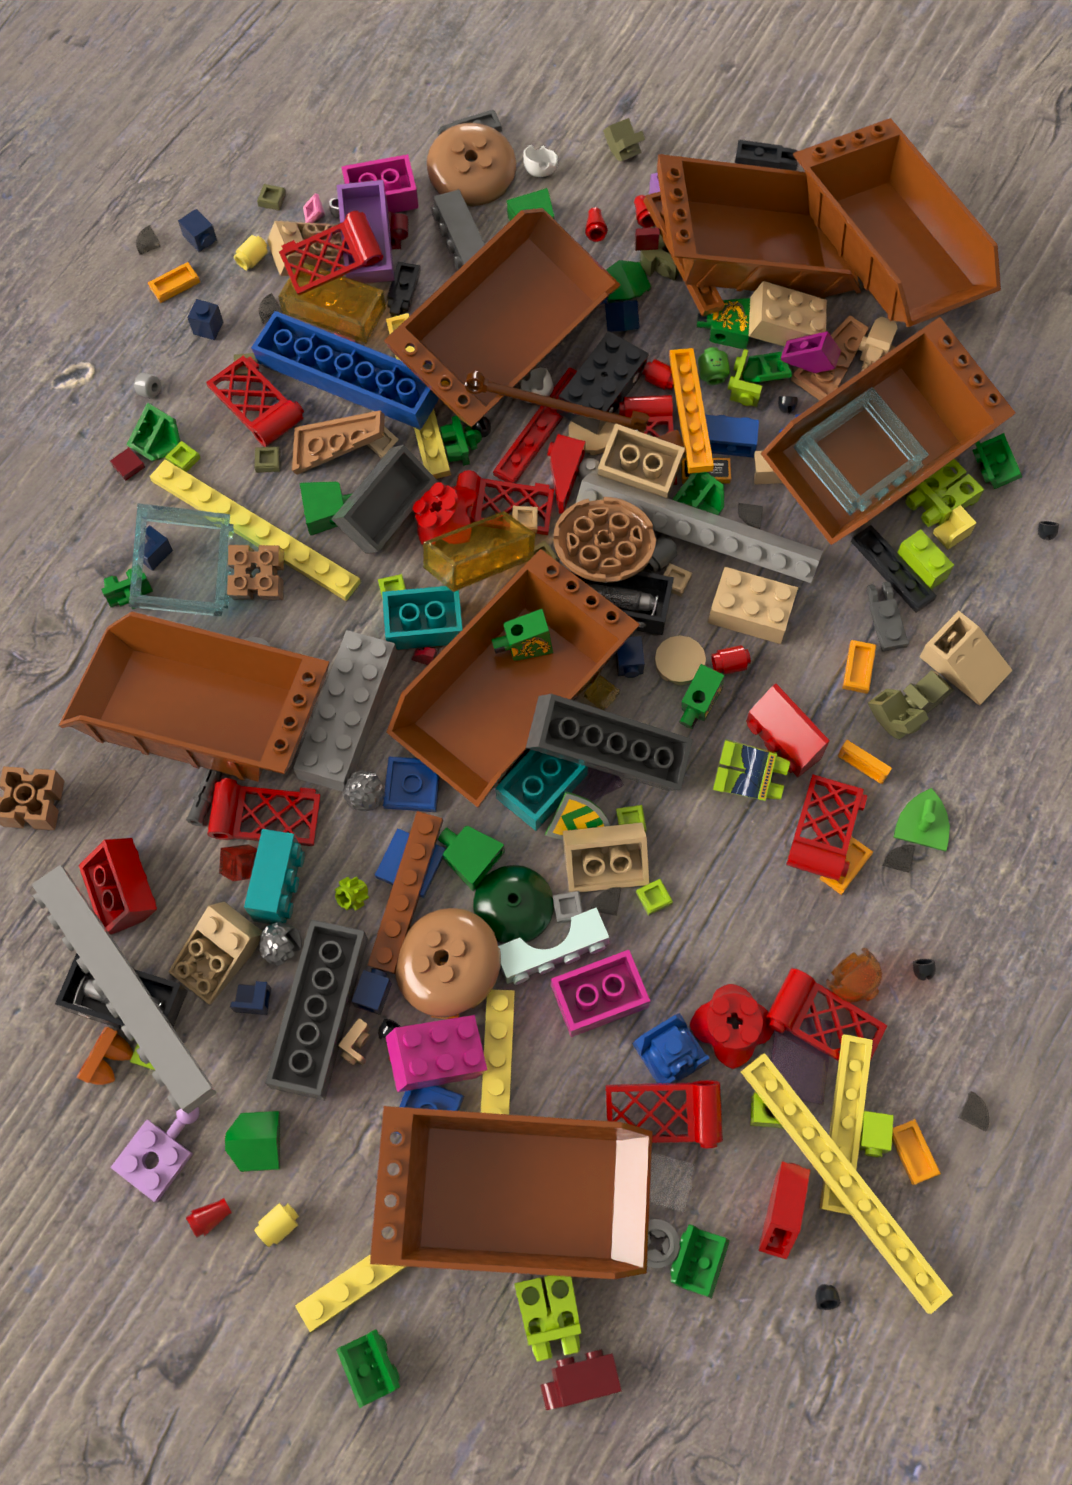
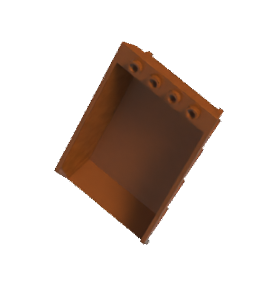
(898, 224)
(747, 228)
(502, 311)
(927, 393)
(196, 696)
(476, 707)
(513, 1194)

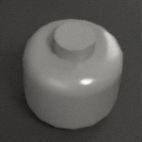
(147, 385)
(586, 466)

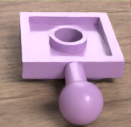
(170, 1152)

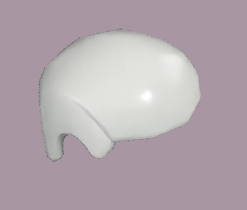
(540, 162)
(539, 382)

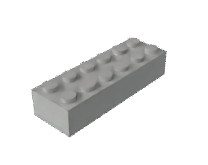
(346, 711)

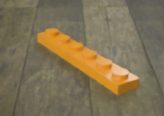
(691, 411)

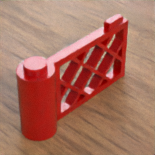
(360, 241)
(657, 407)
(272, 420)
(475, 482)
(229, 807)
(822, 857)
(794, 1002)
(702, 1105)

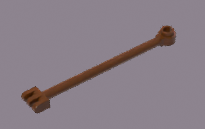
(476, 383)

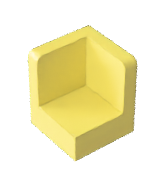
(955, 528)

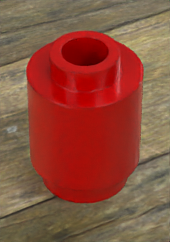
(659, 374)
(731, 660)

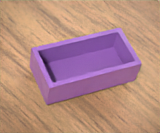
(372, 200)

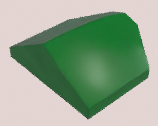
(631, 278)
(766, 368)
(154, 434)
(702, 492)
(255, 1141)

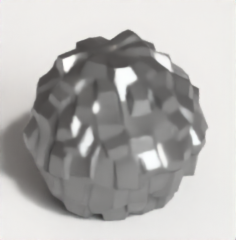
(364, 791)
(279, 942)

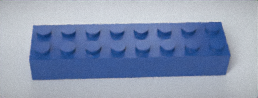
(344, 369)

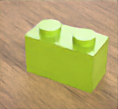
(925, 559)

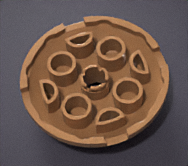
(478, 180)
(604, 539)
(468, 972)

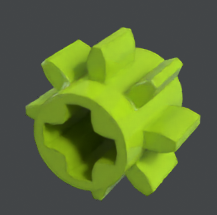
(351, 893)

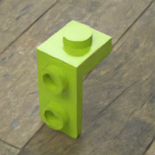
(741, 391)

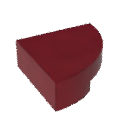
(424, 656)

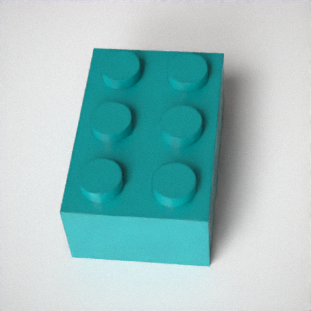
(421, 617)
(538, 786)
(274, 877)

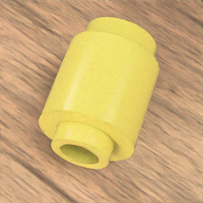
(251, 252)
(277, 1224)

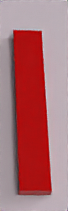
(532, 437)

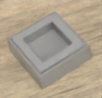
(567, 906)

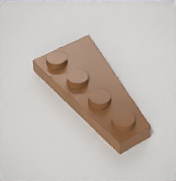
(848, 338)
(332, 438)

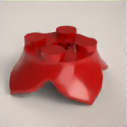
(443, 510)
(731, 1045)

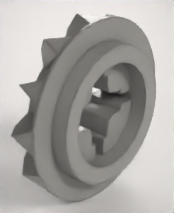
(670, 1246)

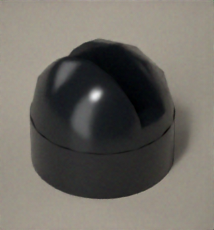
(787, 402)
(486, 431)
(1048, 528)
(924, 968)
(386, 1027)
(827, 1297)

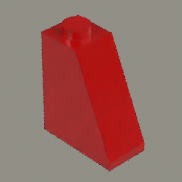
(785, 1210)

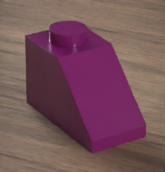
(812, 352)

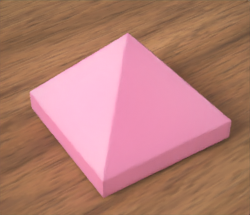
(313, 209)

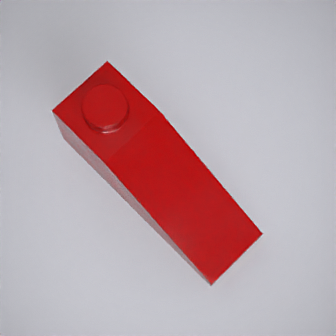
(564, 462)

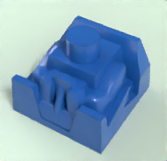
(670, 1051)

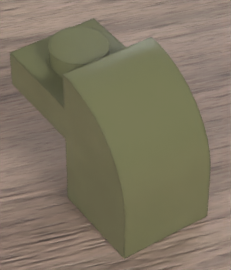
(623, 140)
(659, 261)
(927, 692)
(895, 714)

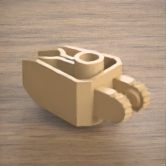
(878, 341)

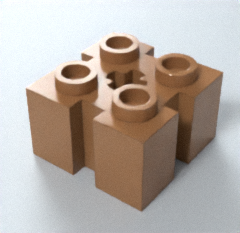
(266, 583)
(30, 798)

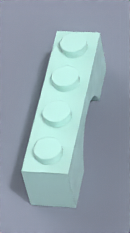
(522, 960)

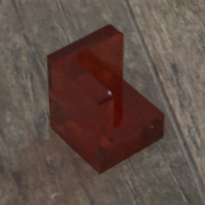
(237, 862)

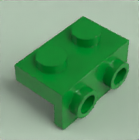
(998, 461)
(699, 1261)
(369, 1368)

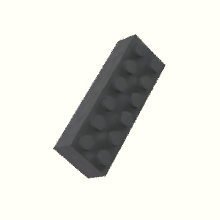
(609, 742)
(317, 1010)

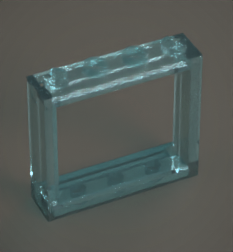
(829, 473)
(188, 518)

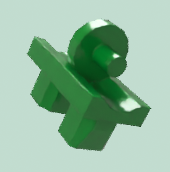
(455, 432)
(119, 592)

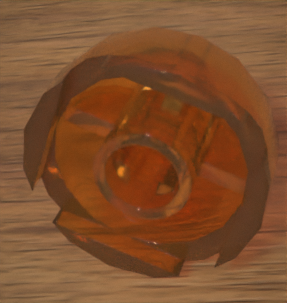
(856, 977)

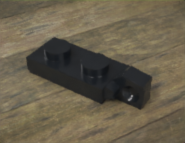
(403, 288)

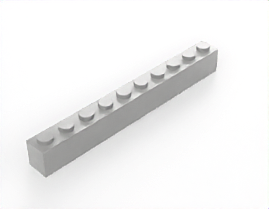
(710, 529)
(124, 990)

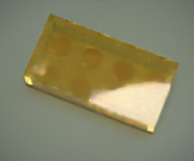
(337, 306)
(478, 551)

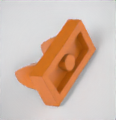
(110, 1046)

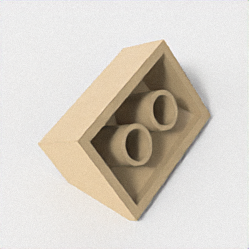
(606, 857)

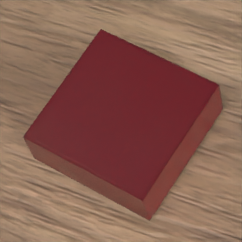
(647, 239)
(127, 464)

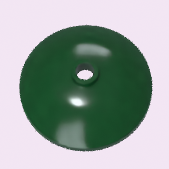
(522, 919)

